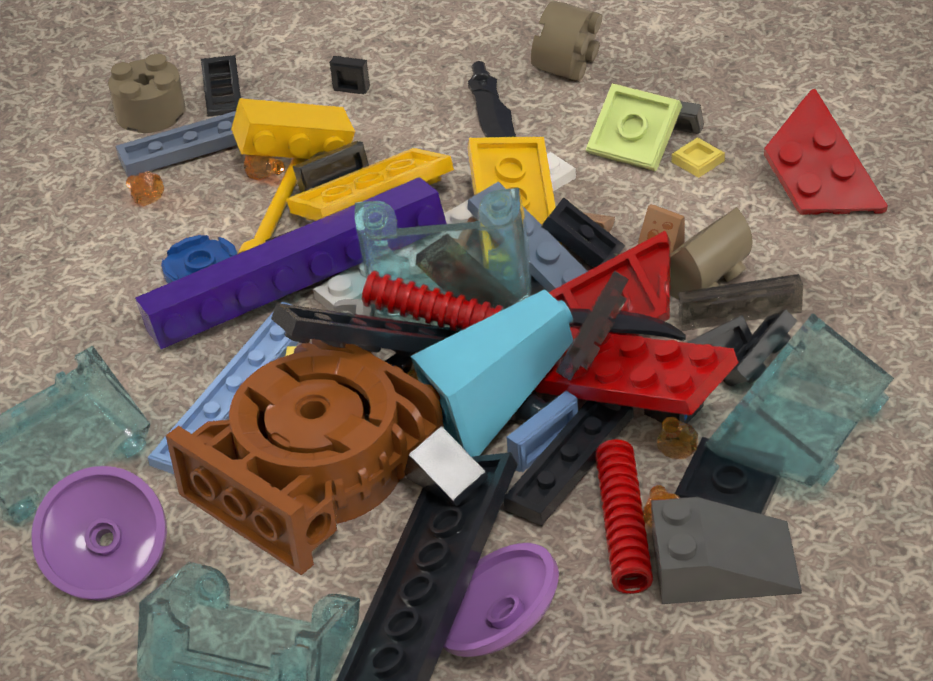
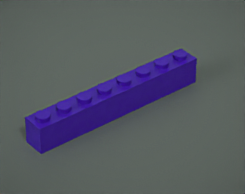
(275, 268)

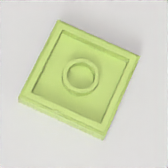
(634, 127)

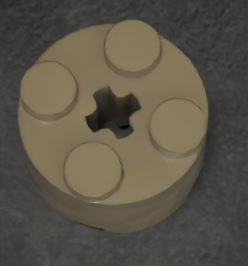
(566, 40)
(146, 94)

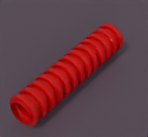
(424, 303)
(623, 516)

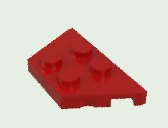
(820, 164)
(648, 283)

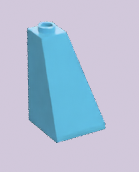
(494, 366)

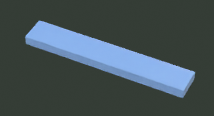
(214, 404)

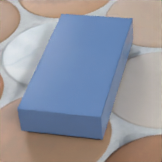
(539, 431)

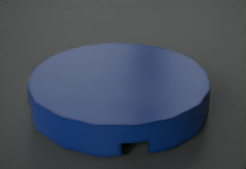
(178, 258)

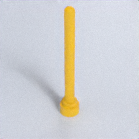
(275, 208)

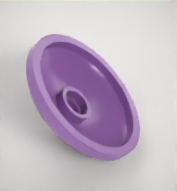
(79, 514)
(503, 599)

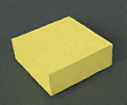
(698, 157)

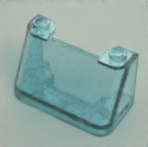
(495, 241)
(803, 407)
(63, 429)
(197, 636)

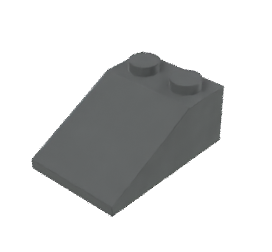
(720, 552)

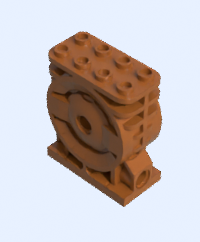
(320, 453)

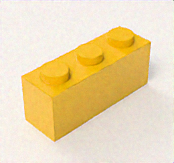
(289, 128)

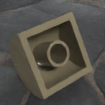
(711, 254)

